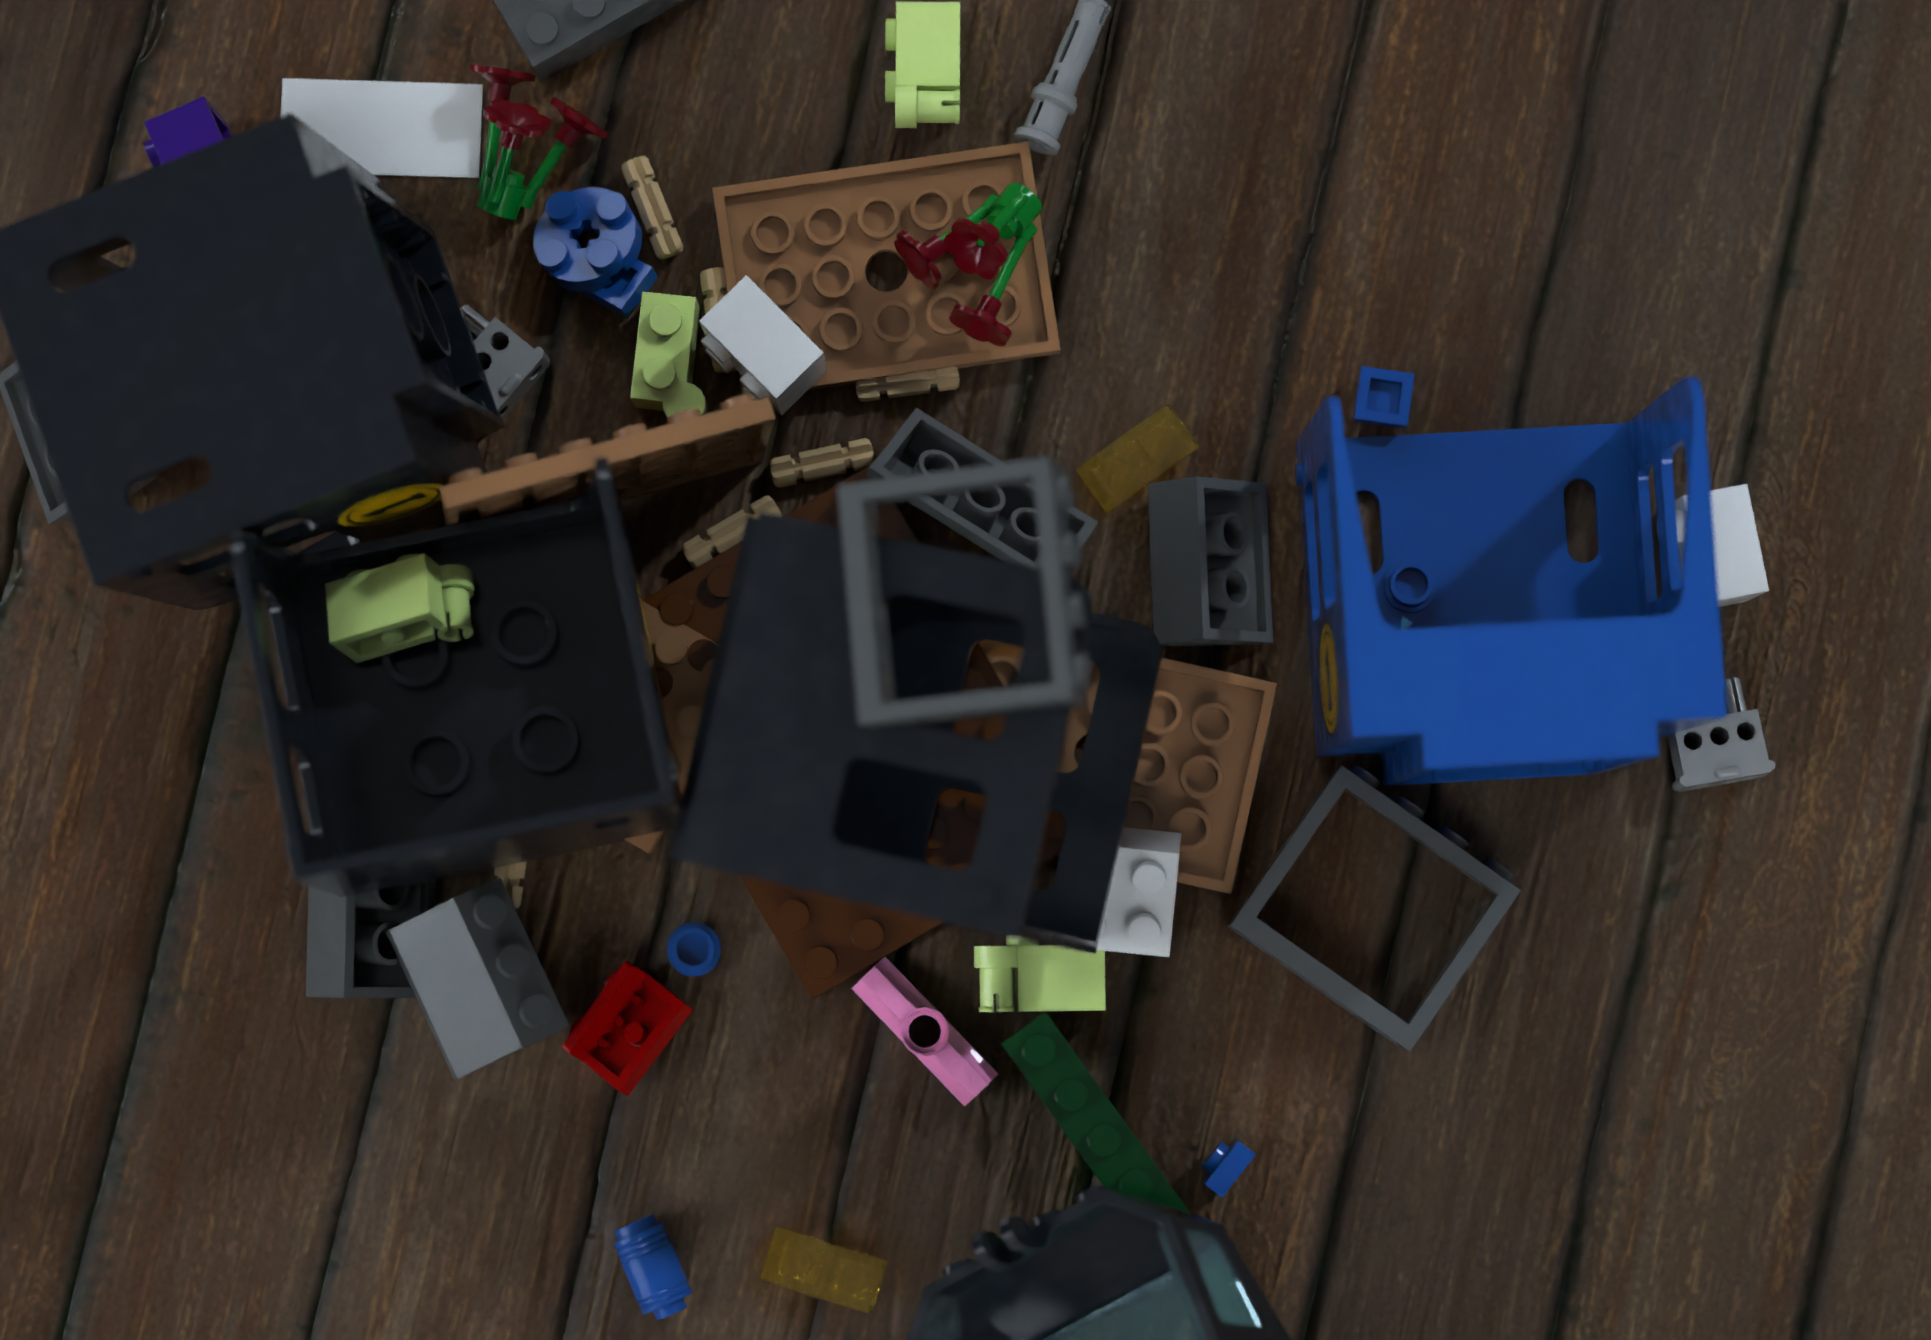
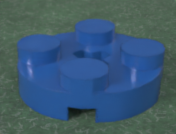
(568, 217)

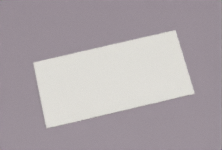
(394, 124)

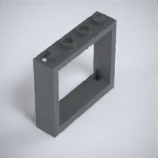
(869, 617)
(1443, 843)

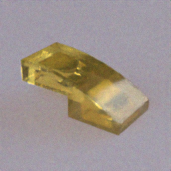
(1137, 458)
(823, 1269)

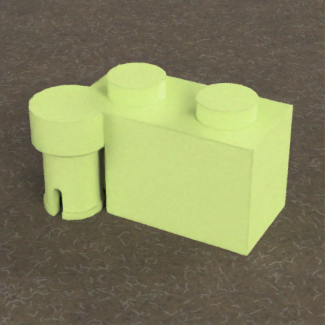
(926, 63)
(666, 354)
(398, 606)
(1039, 977)

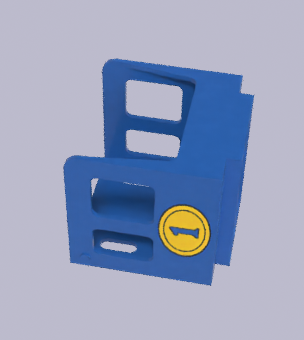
(1523, 650)

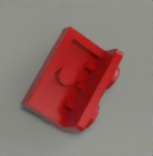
(626, 1027)

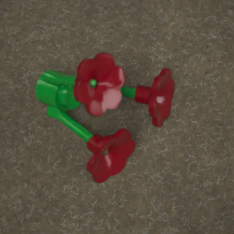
(501, 187)
(979, 253)

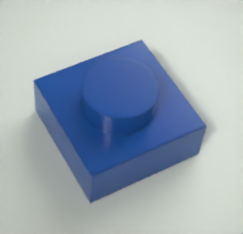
(626, 289)
(1383, 397)
(1225, 1165)

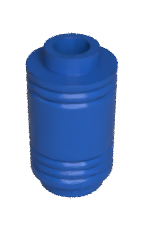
(652, 1267)

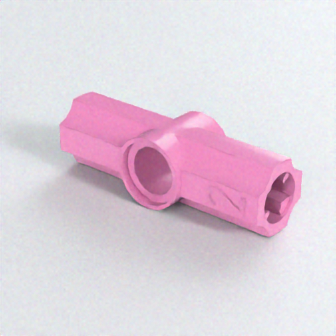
(951, 1057)

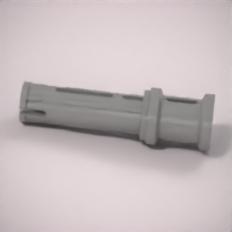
(1055, 96)

